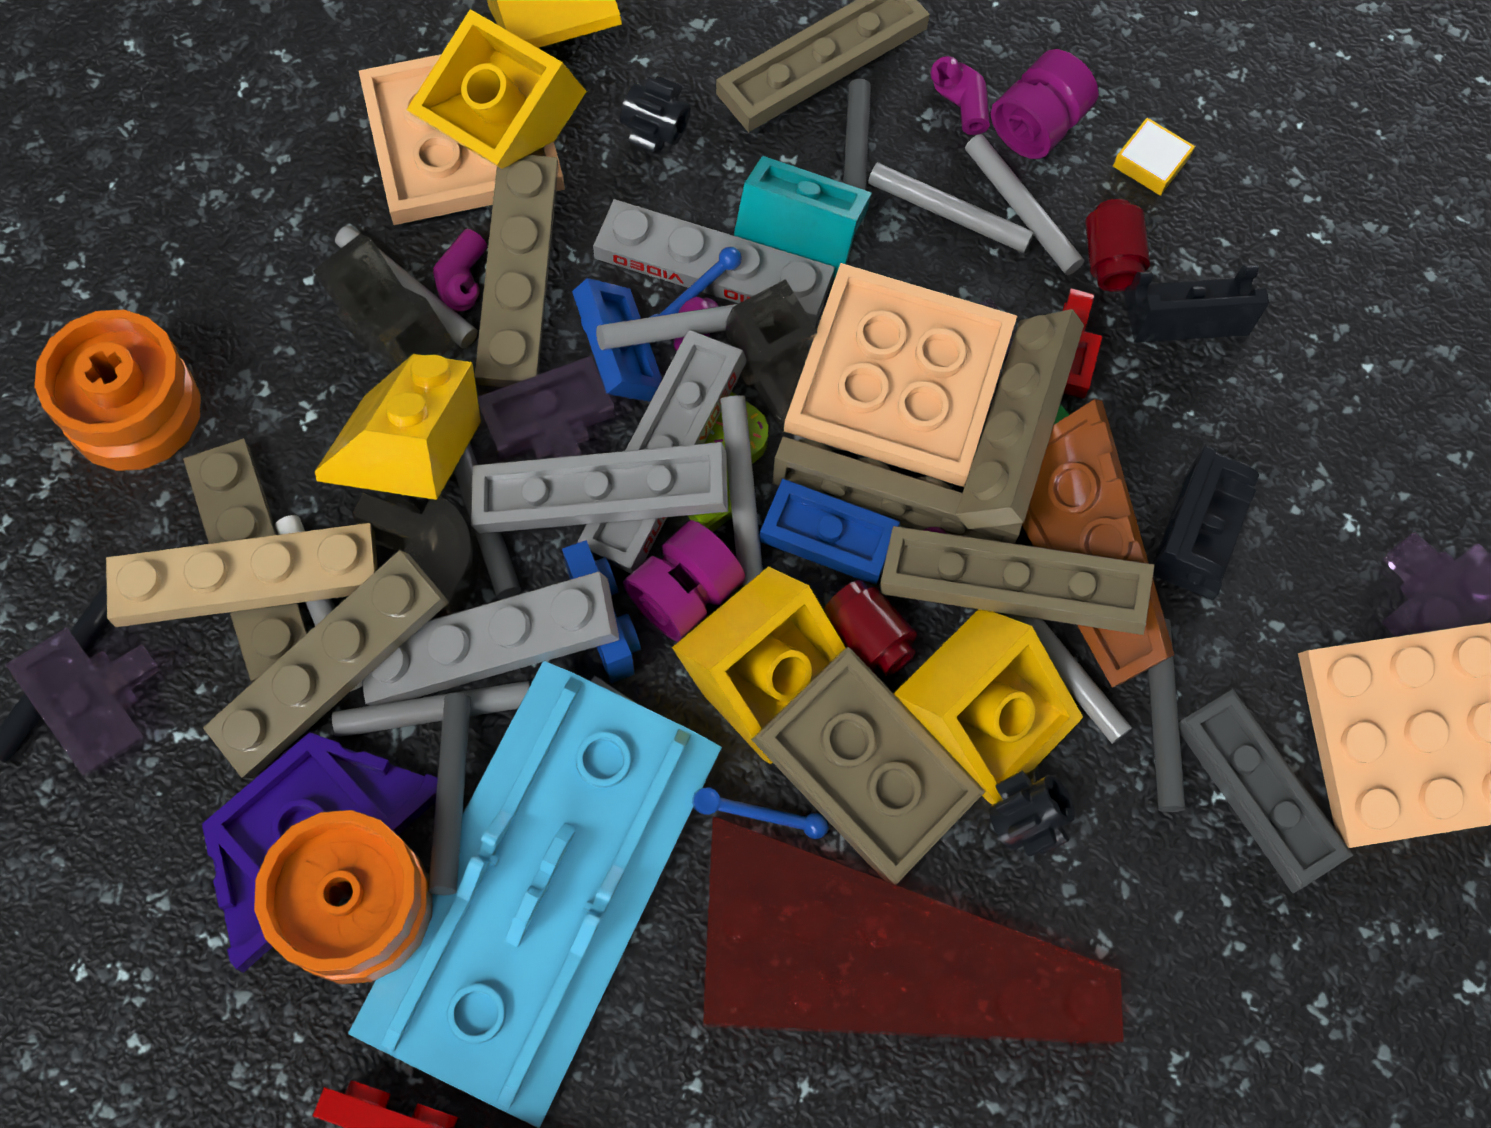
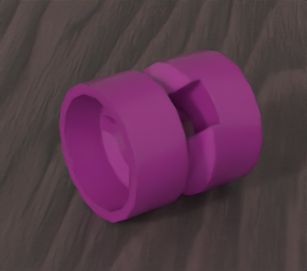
(1044, 104)
(702, 568)

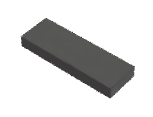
(1263, 791)

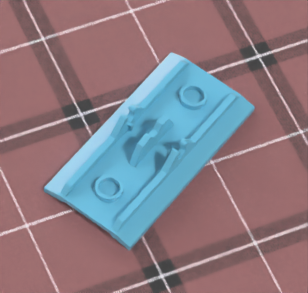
(546, 895)

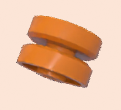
(118, 389)
(346, 859)

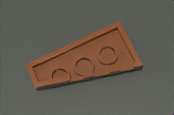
(1087, 510)

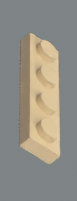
(239, 574)

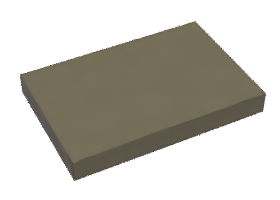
(868, 766)

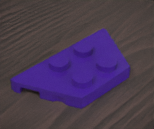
(303, 782)

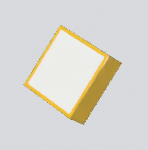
(1153, 156)

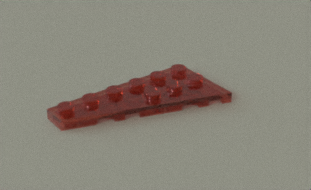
(849, 953)

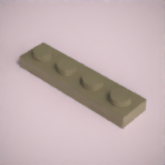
(818, 58)
(517, 272)
(1020, 421)
(873, 486)
(237, 509)
(1018, 580)
(325, 665)

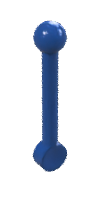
(729, 259)
(708, 802)

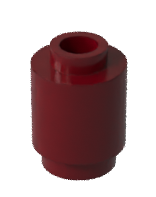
(1117, 243)
(871, 628)

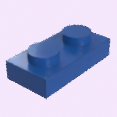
(627, 369)
(828, 531)
(614, 655)

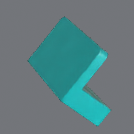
(800, 212)

